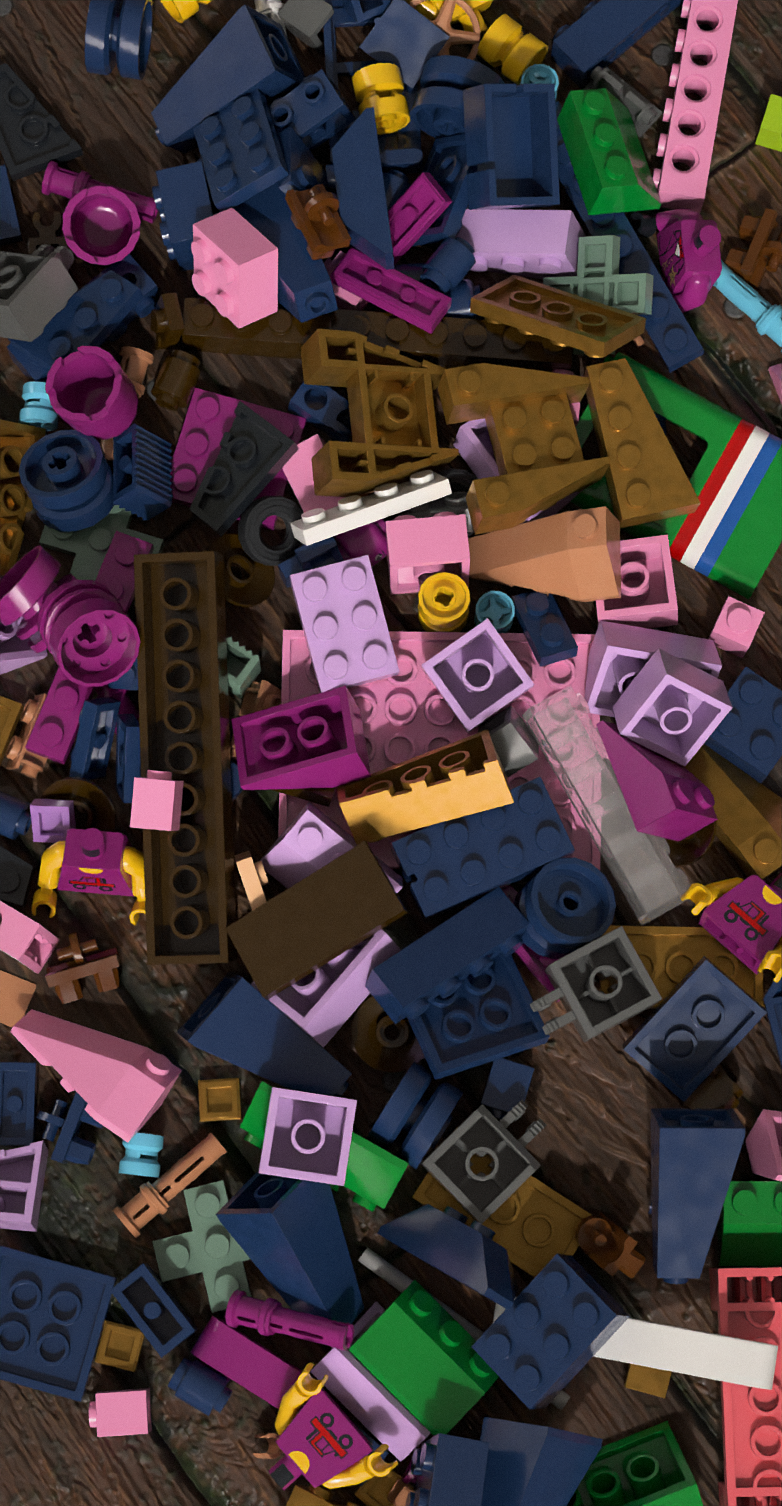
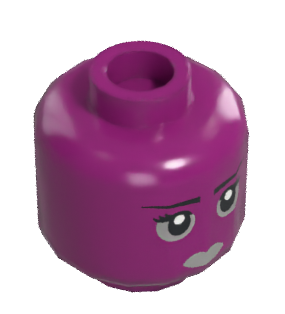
(363, 541)

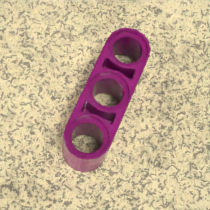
(245, 1361)

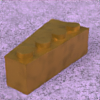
(644, 470)
(426, 790)

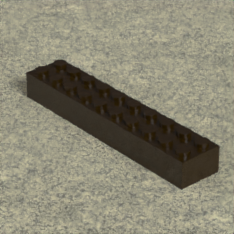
(189, 735)

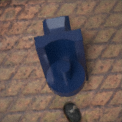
(69, 1146)

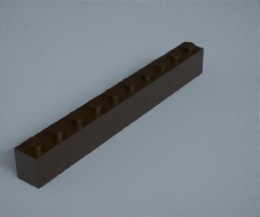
(451, 345)

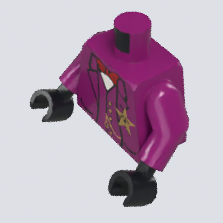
(686, 253)

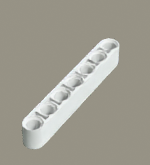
(689, 1352)

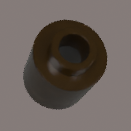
(176, 380)
(715, 1093)

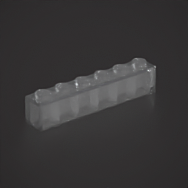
(586, 774)

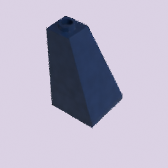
(242, 57)
(302, 282)
(258, 1037)
(690, 1178)
(296, 1243)
(533, 1463)

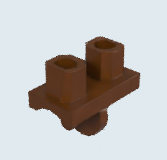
(317, 217)
(764, 250)
(66, 974)
(608, 1245)

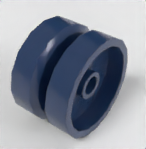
(119, 36)
(439, 103)
(68, 480)
(565, 907)
(415, 1115)

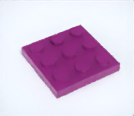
(199, 446)

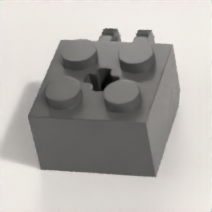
(33, 290)
(593, 1010)
(480, 1136)

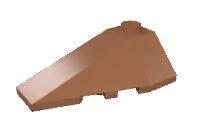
(558, 555)

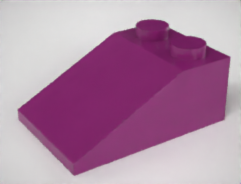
(302, 744)
(657, 790)

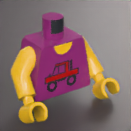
(92, 864)
(743, 918)
(322, 1440)

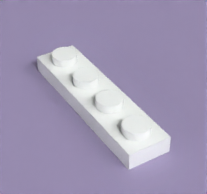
(358, 511)

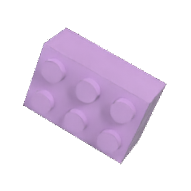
(344, 624)

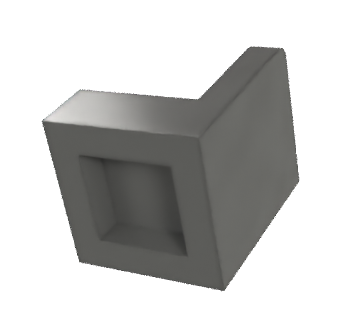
(306, 19)
(512, 740)

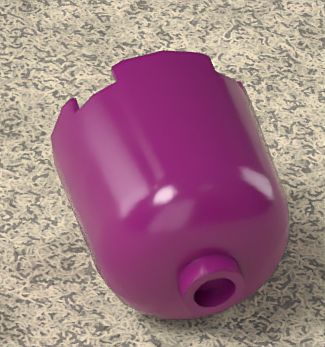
(101, 225)
(92, 393)

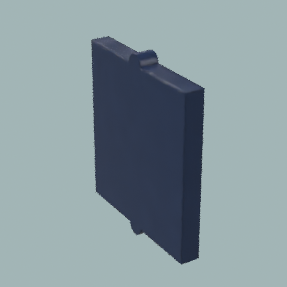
(405, 40)

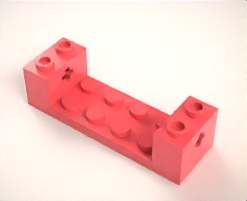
(750, 1309)

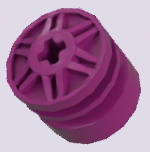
(26, 589)
(88, 633)

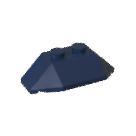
(361, 189)
(456, 1250)

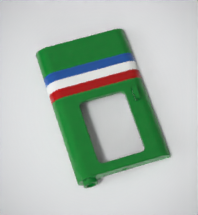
(735, 481)

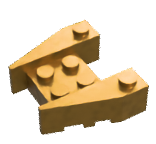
(388, 414)
(529, 436)

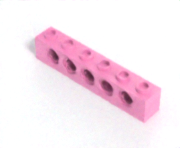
(688, 188)

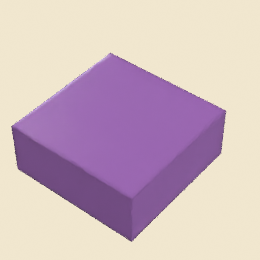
(51, 819)

